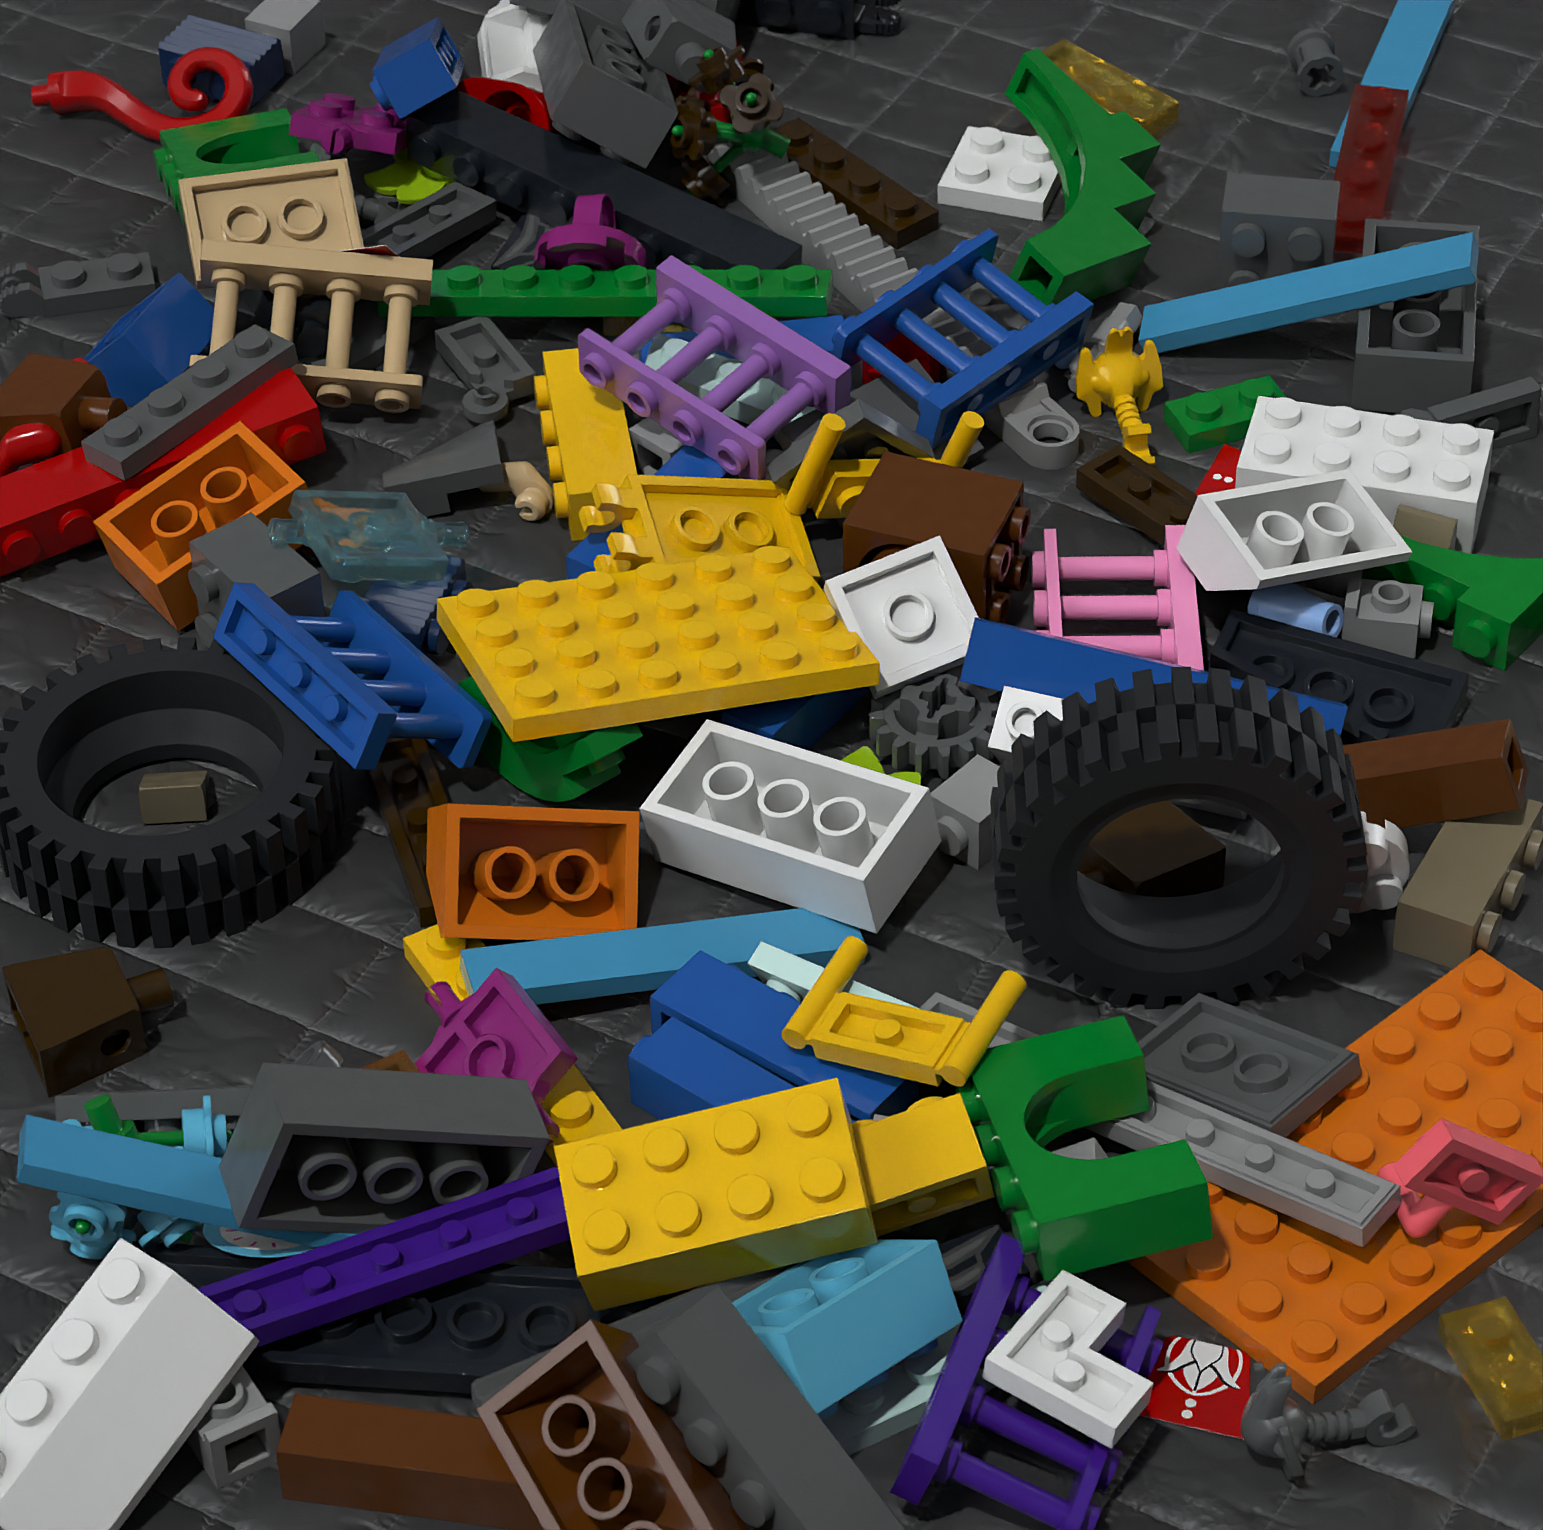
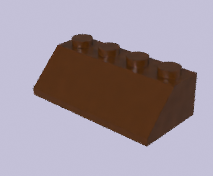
(598, 1447)

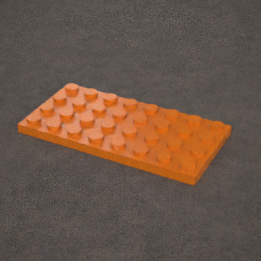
(1329, 1306)

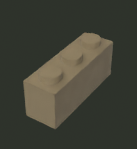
(1467, 883)

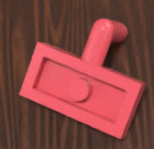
(1459, 1172)

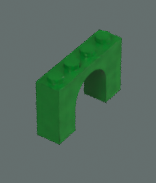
(226, 147)
(1073, 1209)

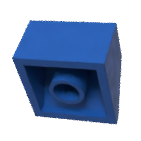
(154, 340)

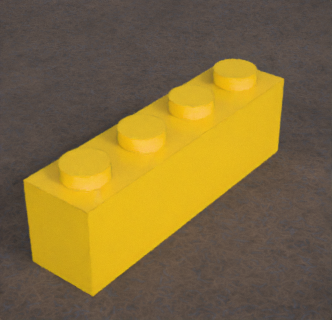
(586, 432)
(921, 1163)

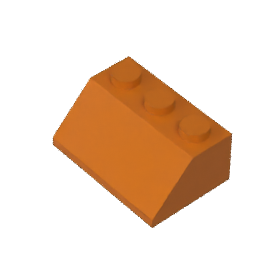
(531, 871)

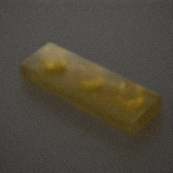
(1114, 88)

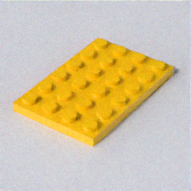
(653, 643)

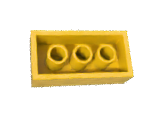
(714, 1195)

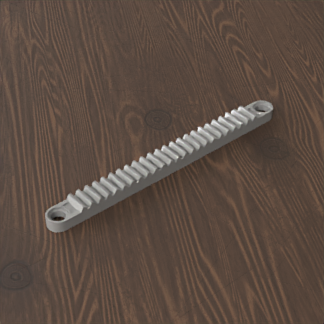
(867, 270)

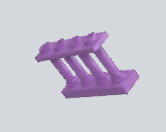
(725, 325)

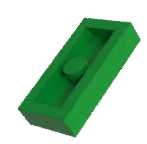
(1217, 414)

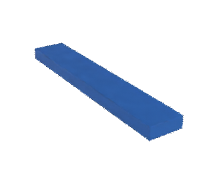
(1061, 666)

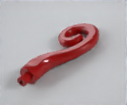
(88, 91)

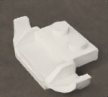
(508, 44)

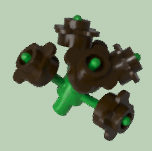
(751, 108)

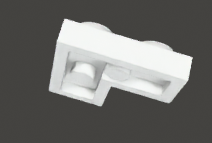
(1056, 1363)

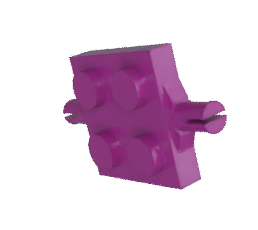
(347, 126)
(497, 1036)

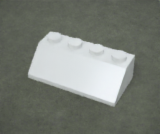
(112, 1395)

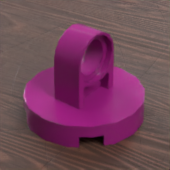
(589, 240)

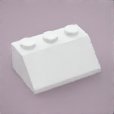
(1287, 533)

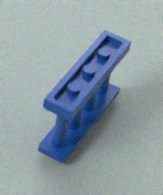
(977, 380)
(355, 683)

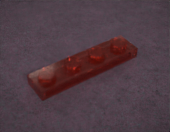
(1367, 160)

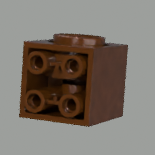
(970, 510)

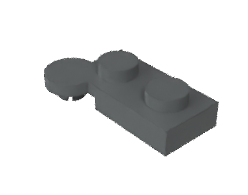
(486, 366)

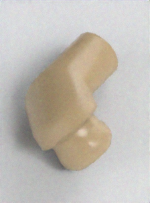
(529, 488)

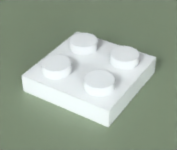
(1000, 174)
(907, 613)

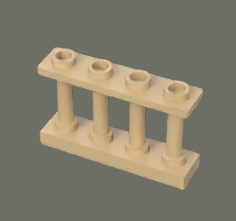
(345, 280)

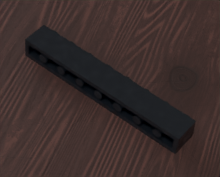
(548, 173)

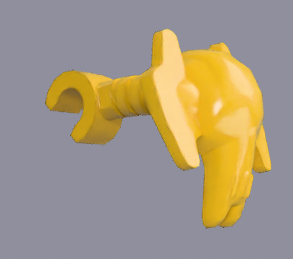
(1117, 380)

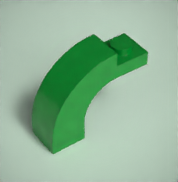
(557, 765)

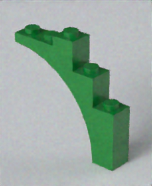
(1102, 181)
(1484, 598)

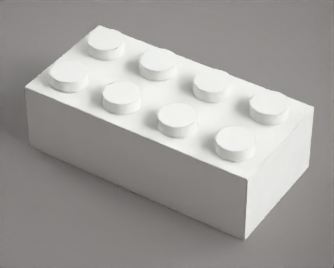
(1392, 456)
(791, 825)

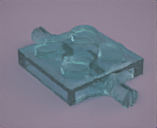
(368, 535)

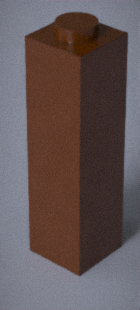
(1440, 774)
(398, 1463)

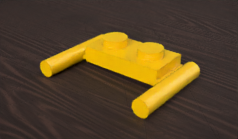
(836, 484)
(891, 1035)

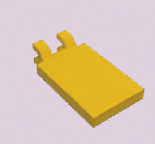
(691, 517)

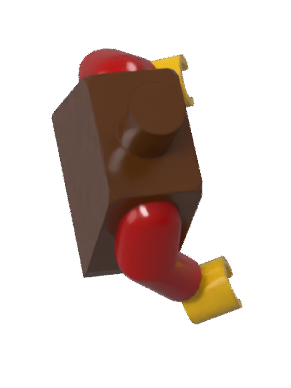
(51, 408)

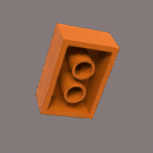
(204, 491)

